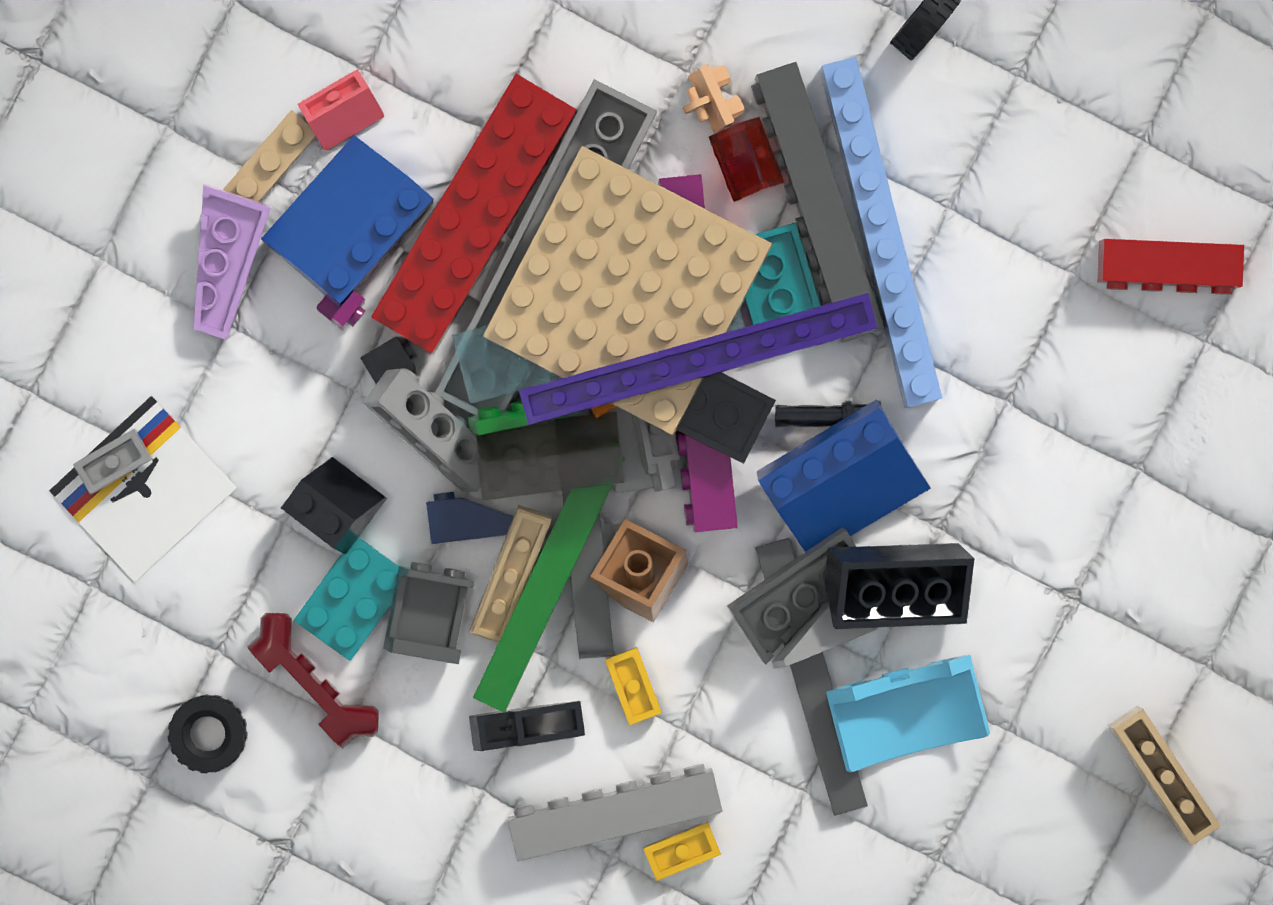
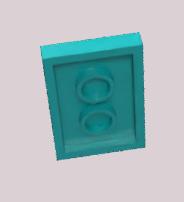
(784, 279)
(350, 599)

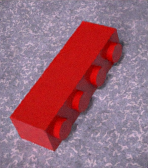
(1170, 264)

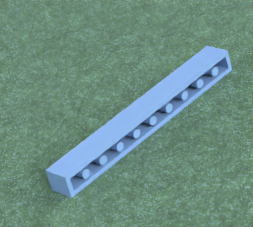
(880, 232)

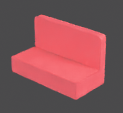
(341, 110)

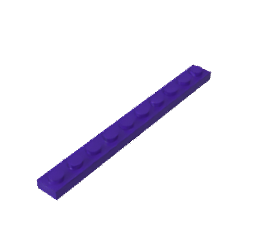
(698, 359)

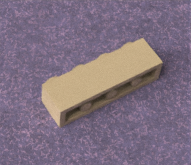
(1164, 775)

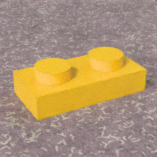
(633, 686)
(682, 850)

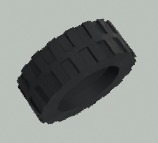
(922, 26)
(181, 726)

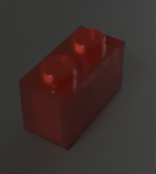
(746, 159)

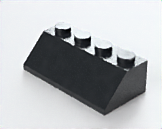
(898, 585)

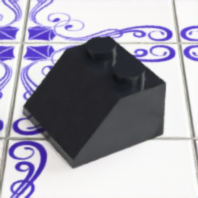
(334, 504)

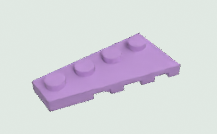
(227, 247)

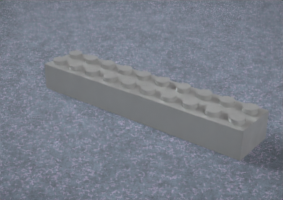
(604, 124)

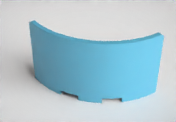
(908, 712)

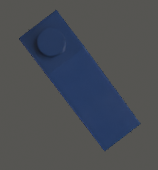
(463, 519)

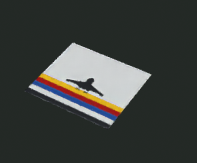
(154, 504)

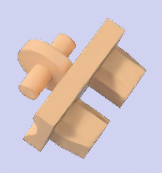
(708, 100)

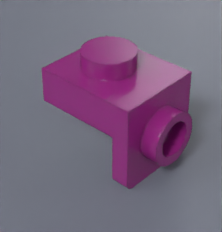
(348, 313)

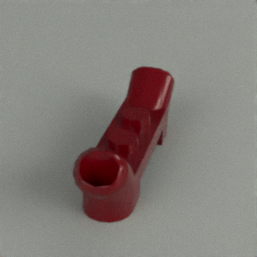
(274, 648)

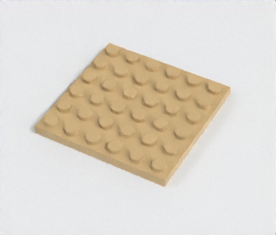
(623, 277)

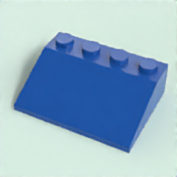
(348, 220)
(843, 477)

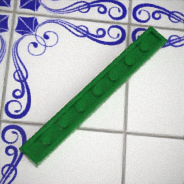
(541, 595)

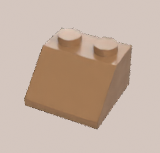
(640, 569)

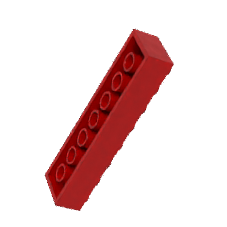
(474, 214)

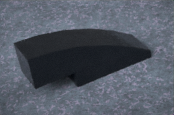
(526, 726)

